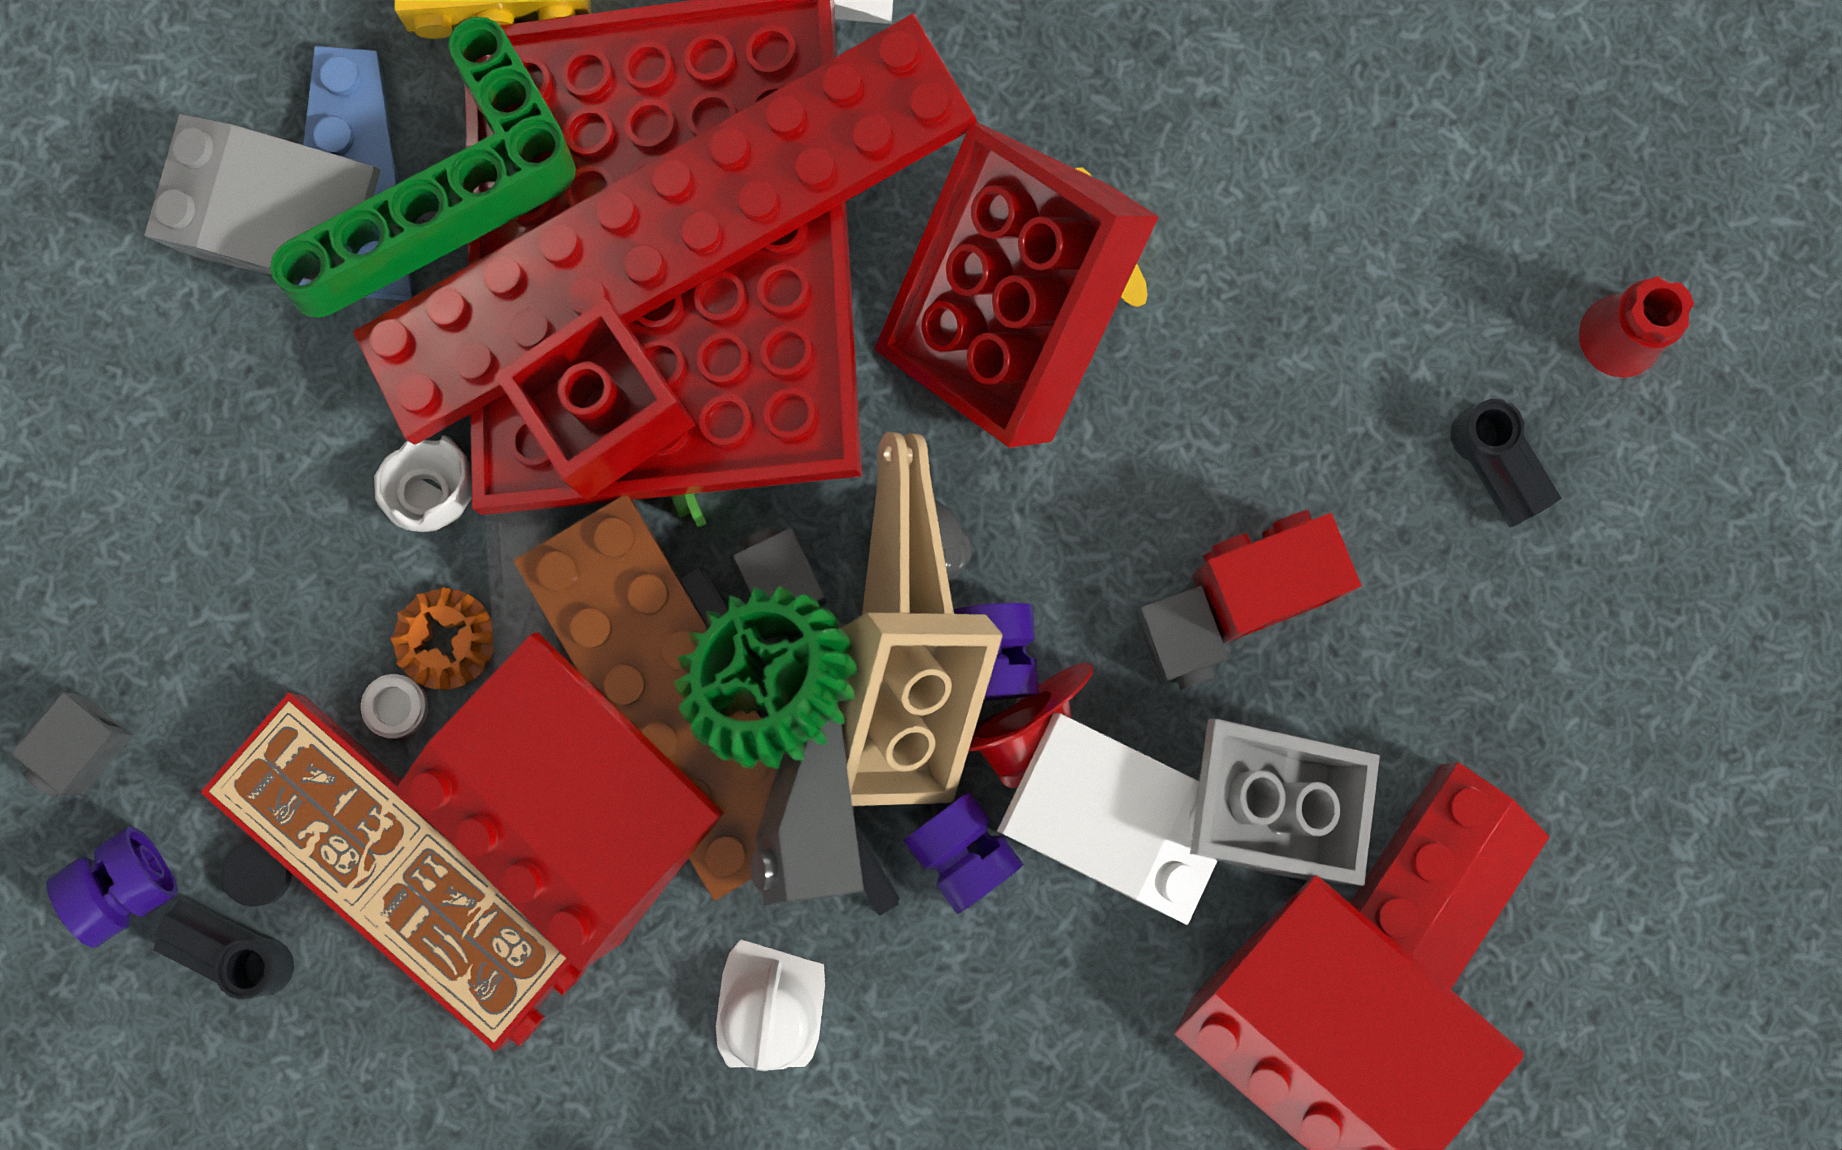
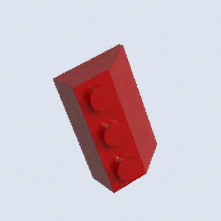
(1450, 870)

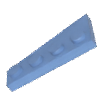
(353, 121)

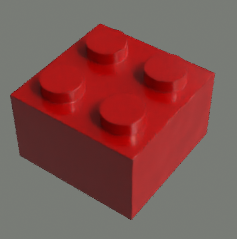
(594, 400)
(1278, 577)

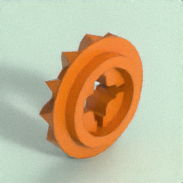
(471, 646)

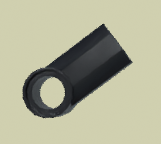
(1510, 466)
(220, 950)

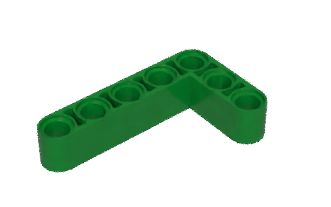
(440, 188)

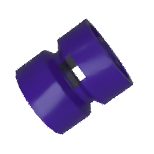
(1014, 670)
(963, 853)
(101, 893)

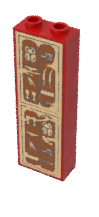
(388, 871)

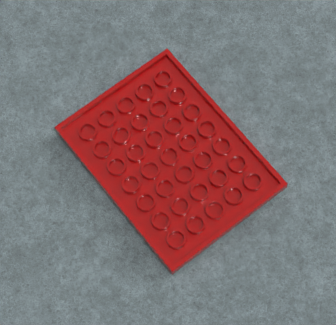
(749, 353)

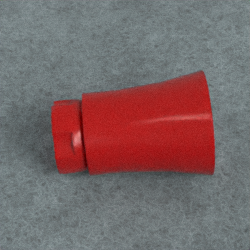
(1632, 328)

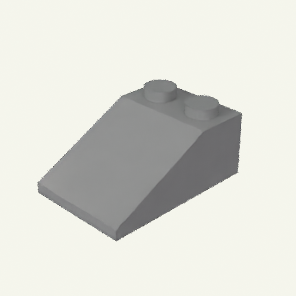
(246, 193)
(1284, 804)

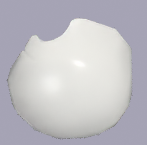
(415, 503)

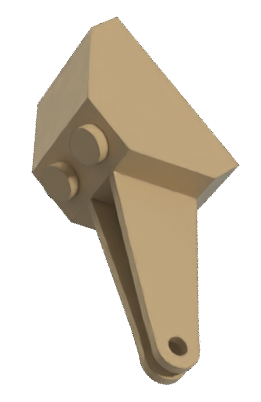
(914, 657)

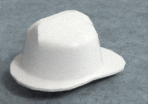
(769, 1008)

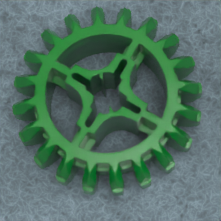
(800, 678)

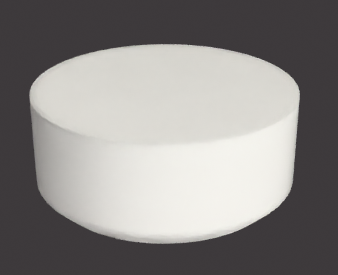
(394, 706)

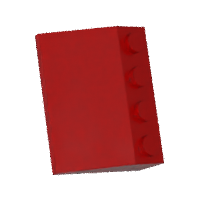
(1013, 286)
(559, 802)
(1345, 1033)

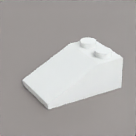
(1111, 817)

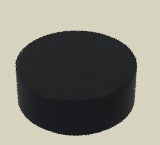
(254, 876)

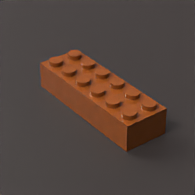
(623, 627)

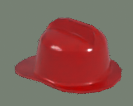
(1014, 734)

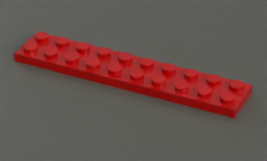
(669, 223)

